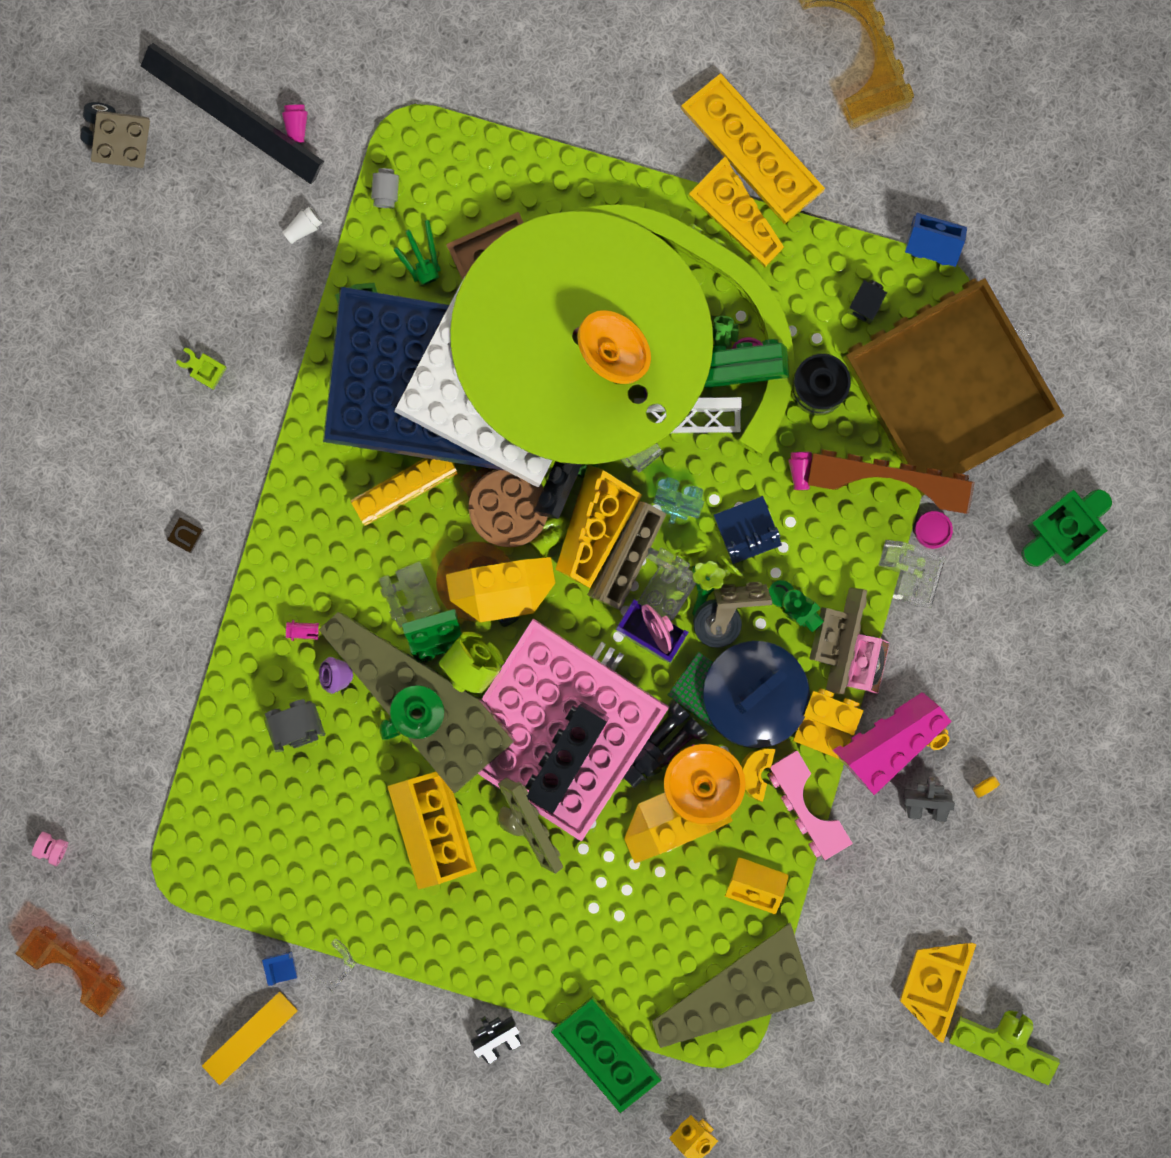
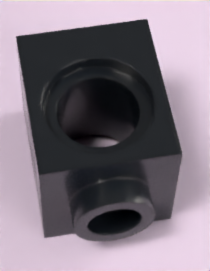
(867, 301)

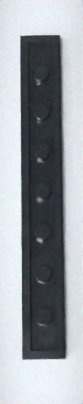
(232, 113)

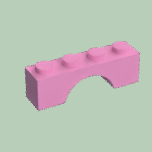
(826, 836)

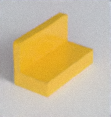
(757, 885)

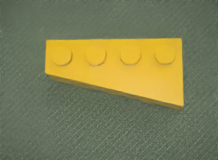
(595, 524)

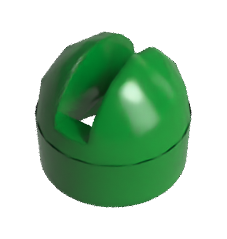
(387, 730)

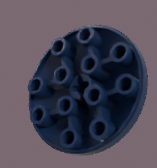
(756, 694)

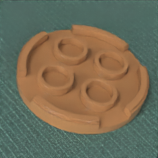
(504, 509)

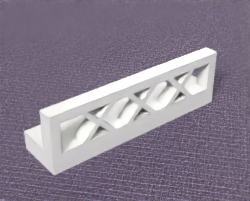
(704, 405)

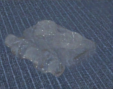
(416, 590)

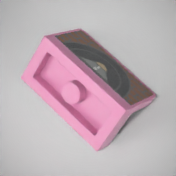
(868, 663)

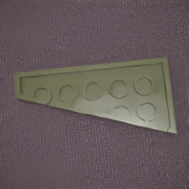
(751, 987)

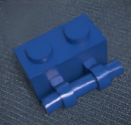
(936, 239)

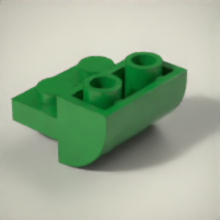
(432, 634)

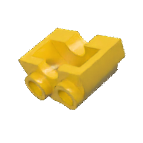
(752, 767)

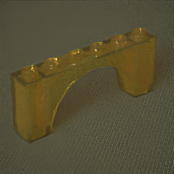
(886, 89)

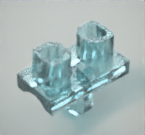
(679, 504)

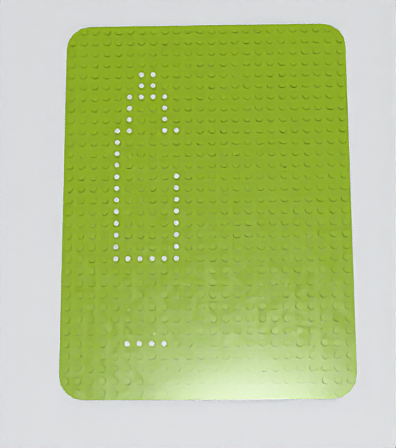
(310, 835)

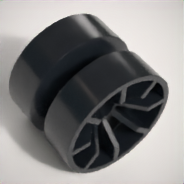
(820, 384)

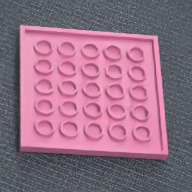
(532, 700)

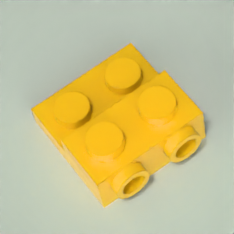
(828, 722)

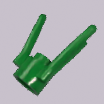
(425, 270)

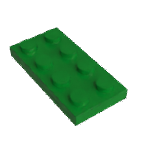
(606, 1054)

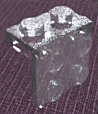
(669, 584)

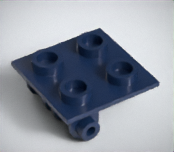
(748, 530)

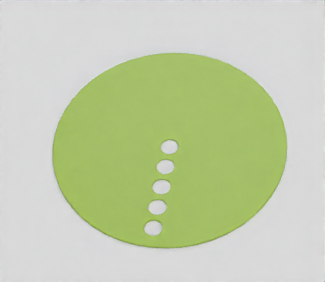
(518, 346)

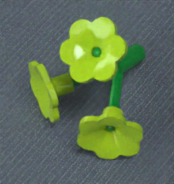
(708, 575)

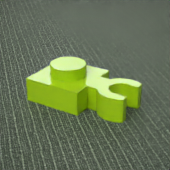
(204, 369)

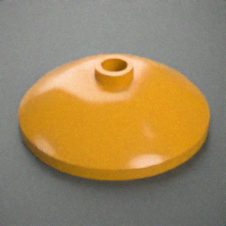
(614, 347)
(704, 766)

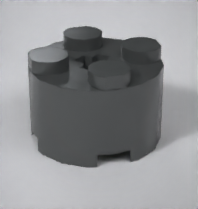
(294, 726)

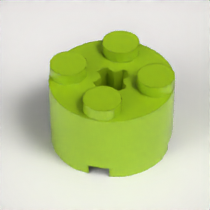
(471, 663)

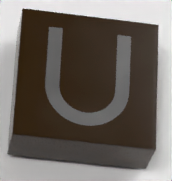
(185, 535)

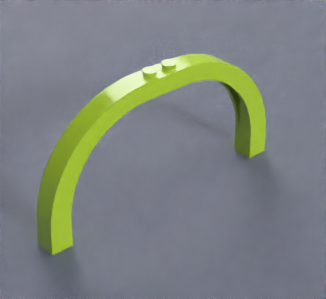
(751, 285)

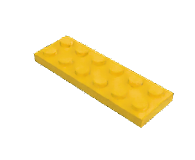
(752, 148)

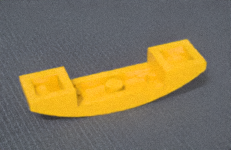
(249, 1038)

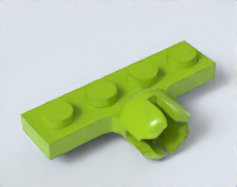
(1006, 1046)

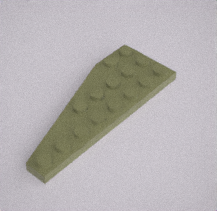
(469, 731)

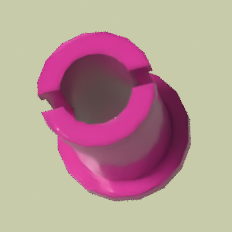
(302, 630)

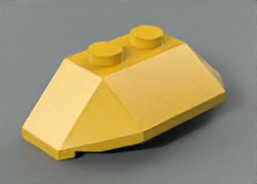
(502, 588)
(659, 829)

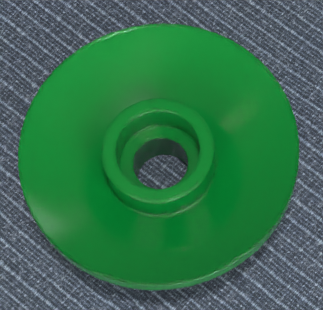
(419, 699)

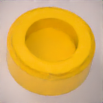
(985, 786)

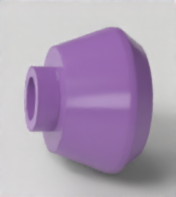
(334, 675)

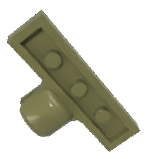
(523, 821)

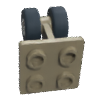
(115, 136)

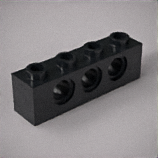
(549, 795)

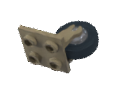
(719, 621)

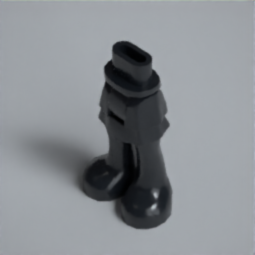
(651, 757)

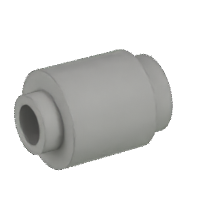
(385, 188)

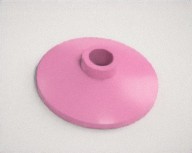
(658, 627)

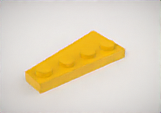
(730, 205)

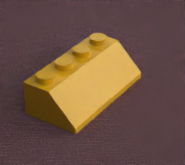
(432, 830)

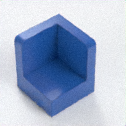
(279, 968)

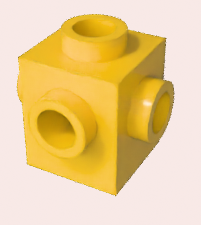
(694, 1138)

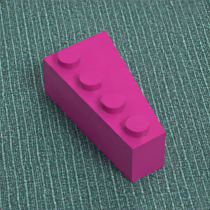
(893, 742)

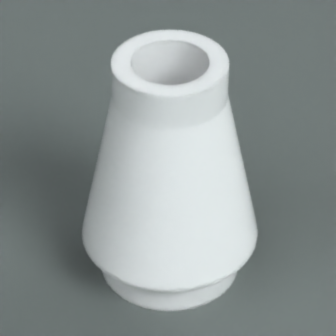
(302, 225)

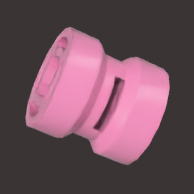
(49, 848)

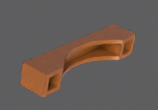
(946, 492)

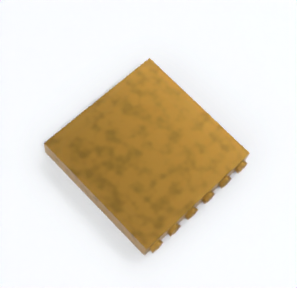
(953, 383)

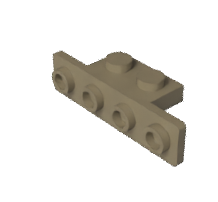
(837, 638)

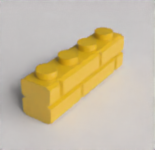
(401, 488)

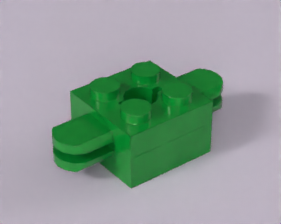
(1067, 528)

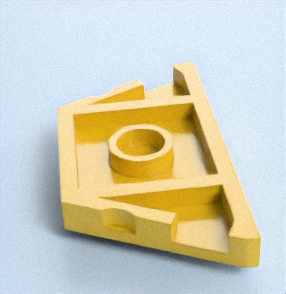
(936, 984)

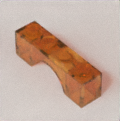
(98, 989)

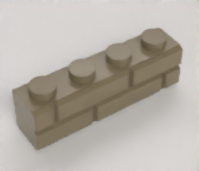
(627, 556)

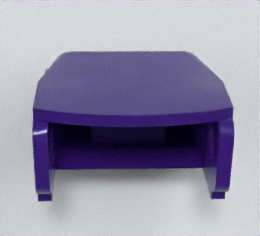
(635, 629)

